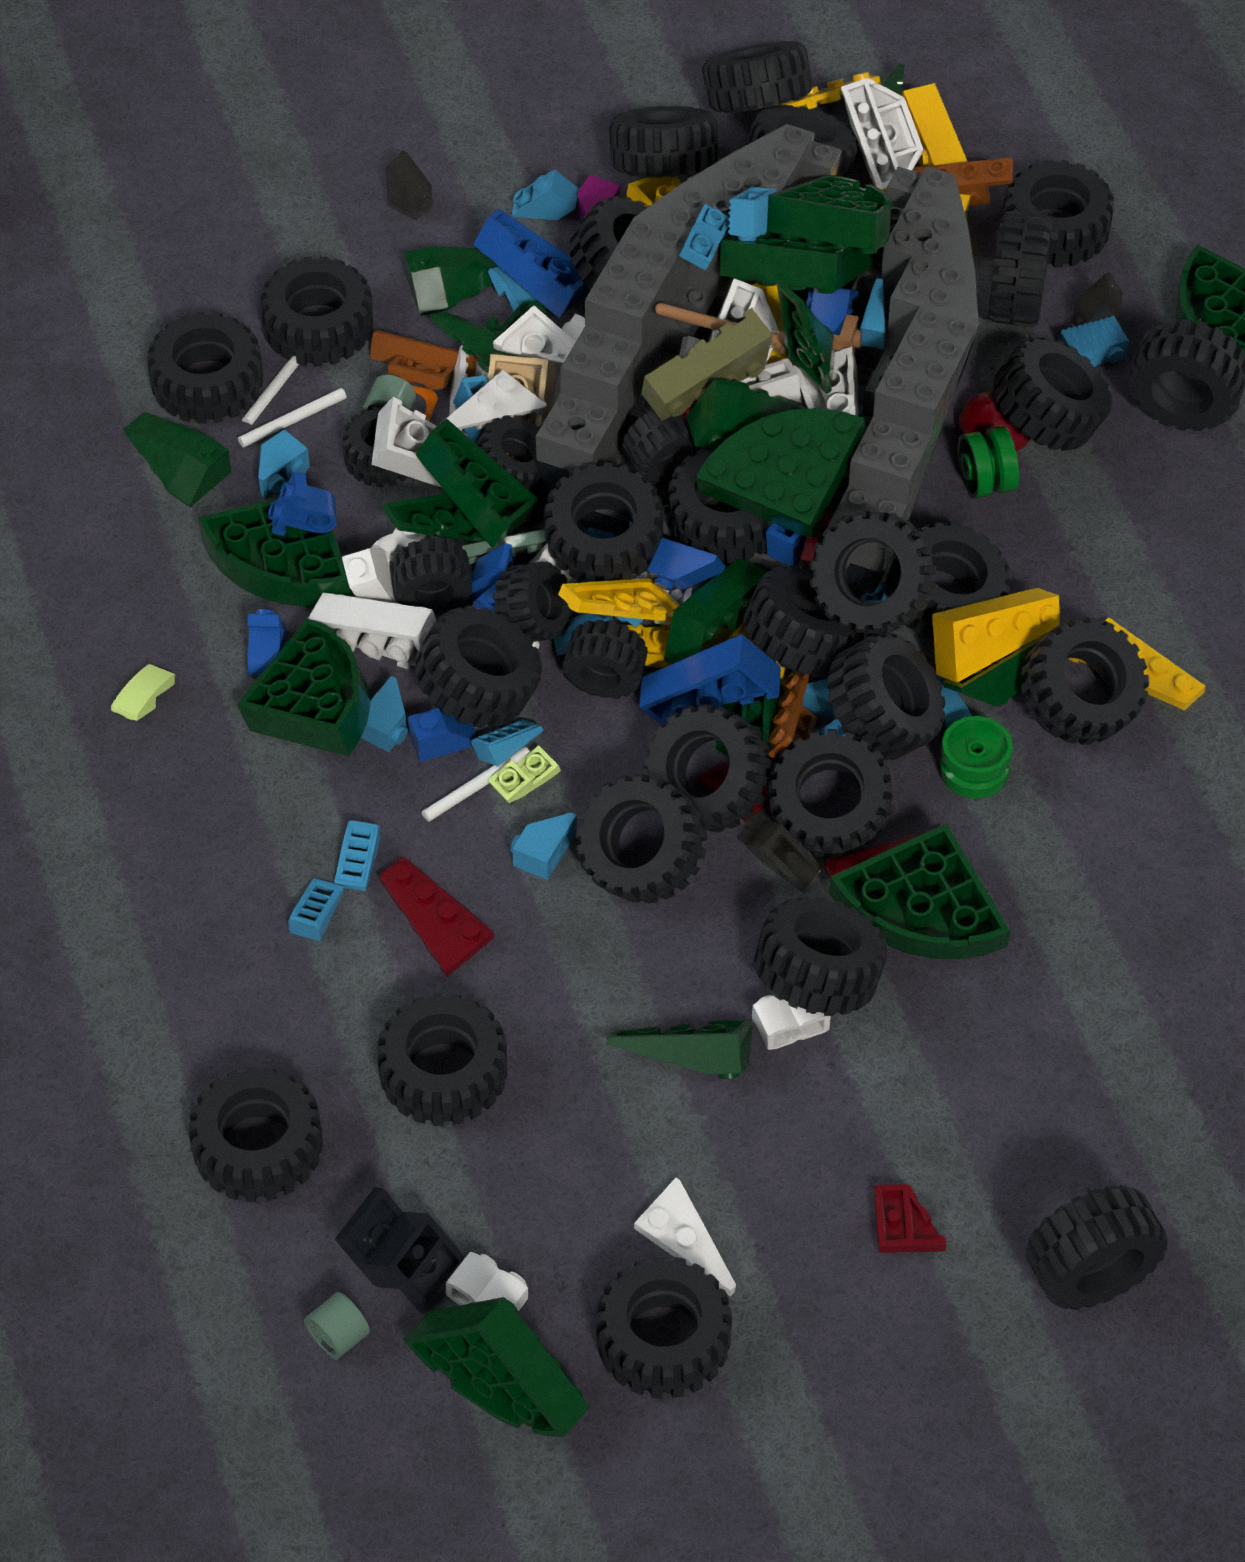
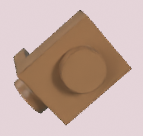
(849, 336)

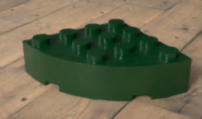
(832, 212)
(791, 262)
(1213, 293)
(784, 466)
(273, 566)
(311, 693)
(925, 899)
(498, 1365)

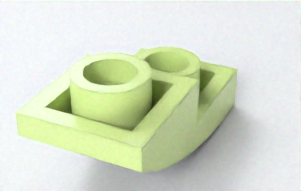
(141, 691)
(519, 779)

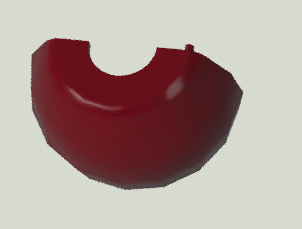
(984, 413)

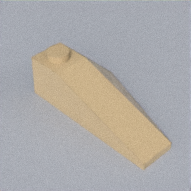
(533, 374)

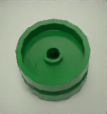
(988, 462)
(975, 757)

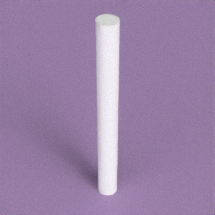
(270, 391)
(292, 417)
(469, 788)

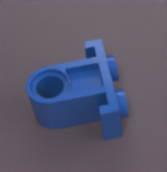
(303, 507)
(265, 639)

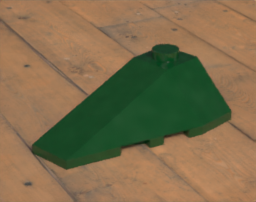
(476, 336)
(806, 339)
(728, 408)
(180, 457)
(712, 1049)

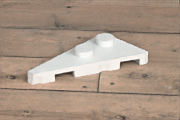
(535, 337)
(494, 400)
(679, 1230)

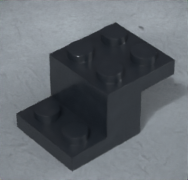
(400, 1249)

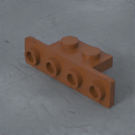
(976, 176)
(418, 360)
(792, 718)

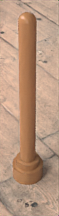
(711, 322)

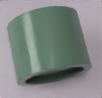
(387, 387)
(338, 1324)

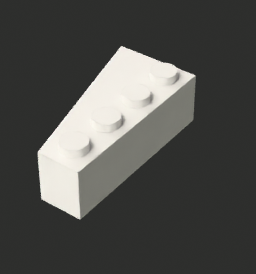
(844, 387)
(398, 440)
(376, 626)

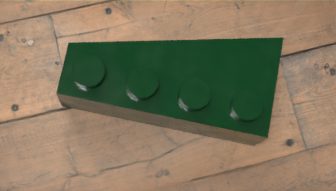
(475, 482)
(712, 611)

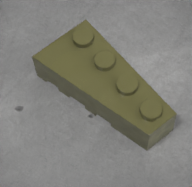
(731, 356)

